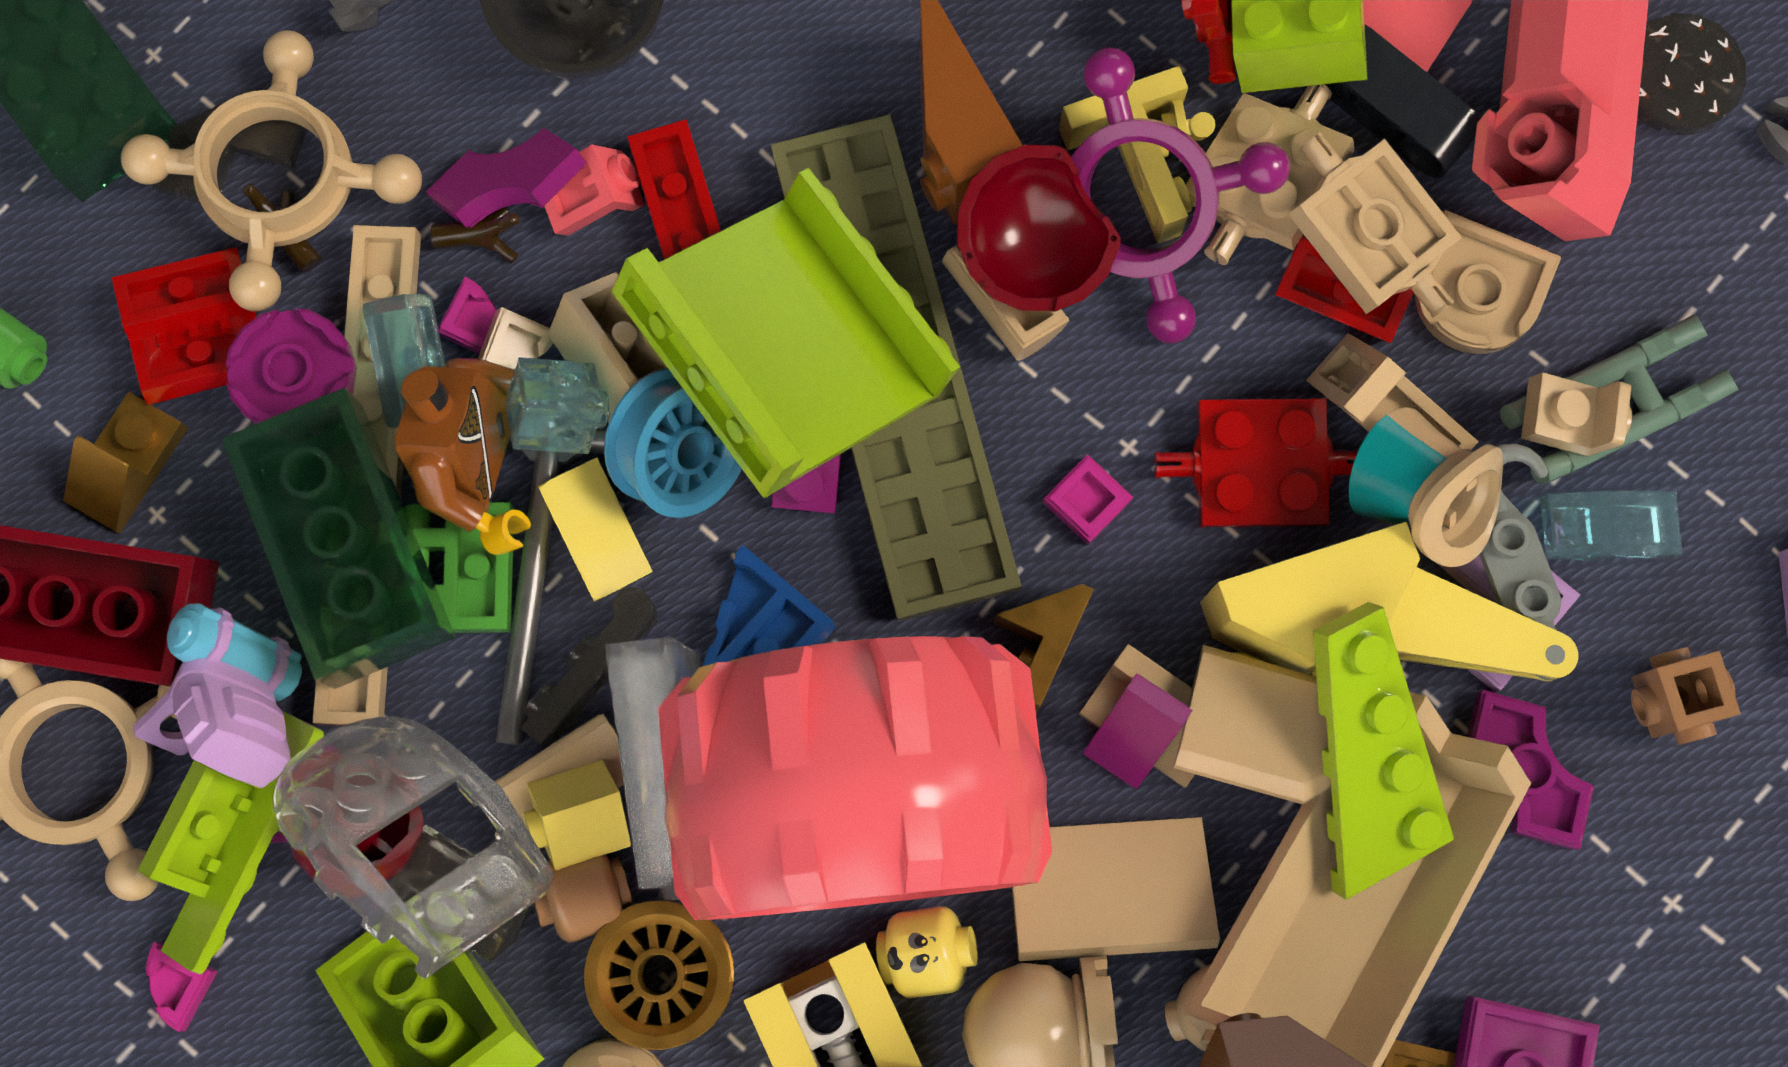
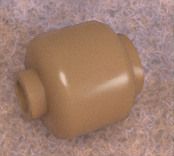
(584, 898)

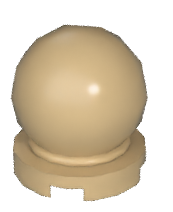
(1043, 1018)

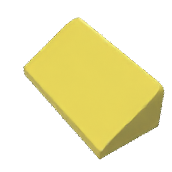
(595, 529)

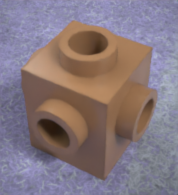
(1684, 695)

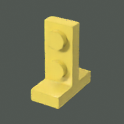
(1161, 196)

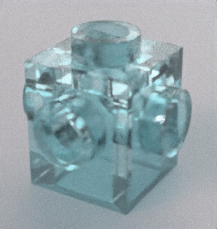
(555, 406)

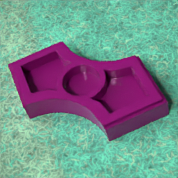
(520, 175)
(1556, 801)

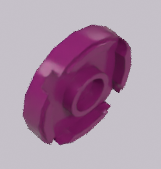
(287, 362)

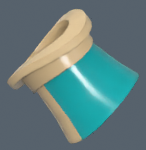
(1431, 483)

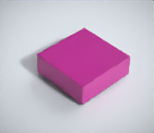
(1087, 499)

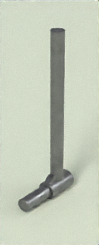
(530, 593)

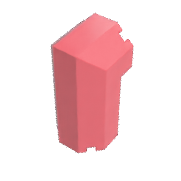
(1566, 113)

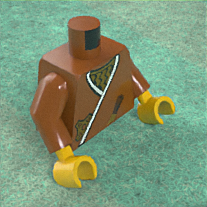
(456, 443)

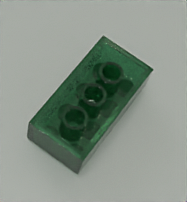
(74, 91)
(338, 539)

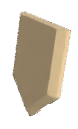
(1254, 727)

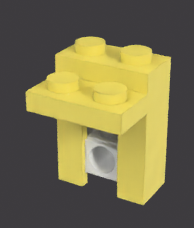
(867, 1005)

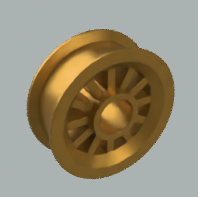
(600, 981)

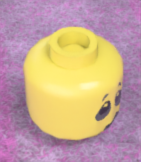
(925, 952)

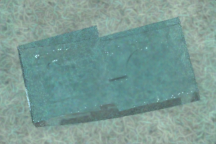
(1611, 525)

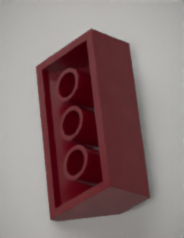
(95, 603)

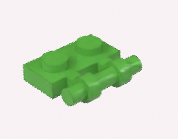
(475, 581)

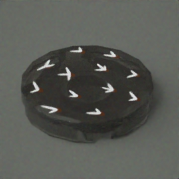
(1689, 74)

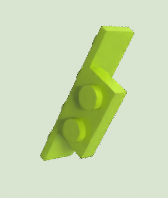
(213, 850)

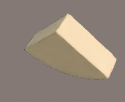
(514, 337)

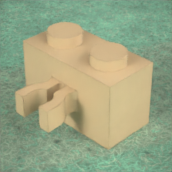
(599, 331)

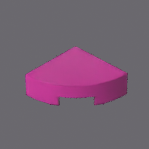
(468, 317)
(175, 989)

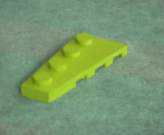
(1376, 754)

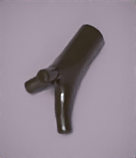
(482, 234)
(301, 253)

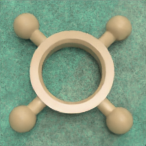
(255, 282)
(17, 725)

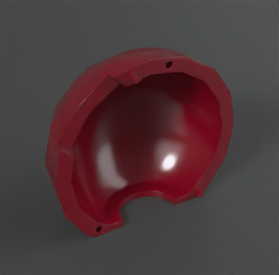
(1034, 231)

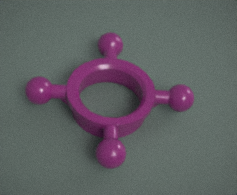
(1261, 169)

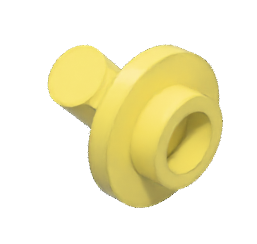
(1197, 127)

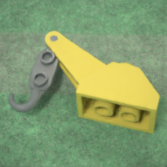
(1430, 619)

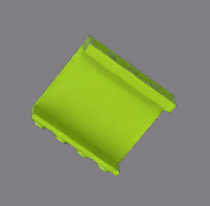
(787, 335)

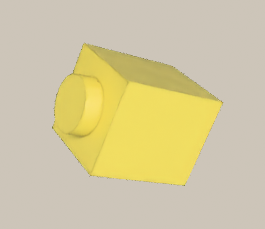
(577, 815)

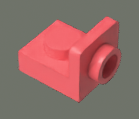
(601, 186)

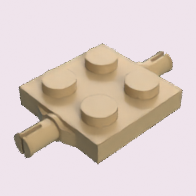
(1267, 215)
(1375, 226)

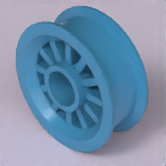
(666, 450)

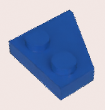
(764, 614)

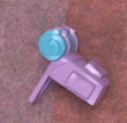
(226, 696)

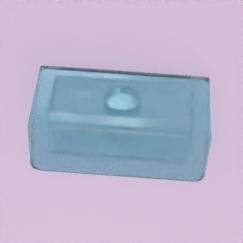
(401, 340)

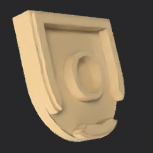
(1494, 286)

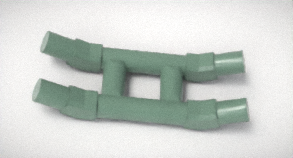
(1631, 368)

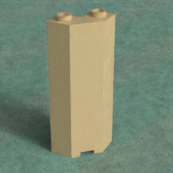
(1361, 960)

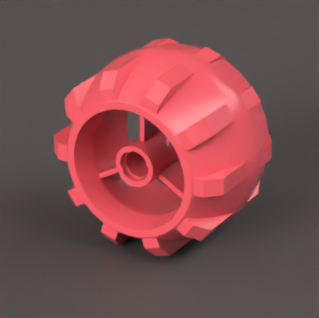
(853, 776)

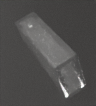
(640, 680)

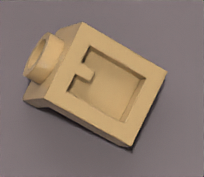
(1576, 414)

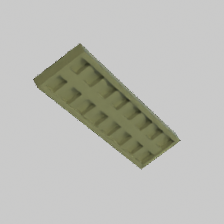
(928, 470)

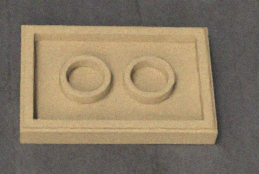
(1119, 892)

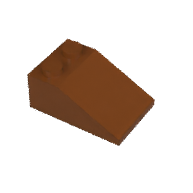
(959, 114)

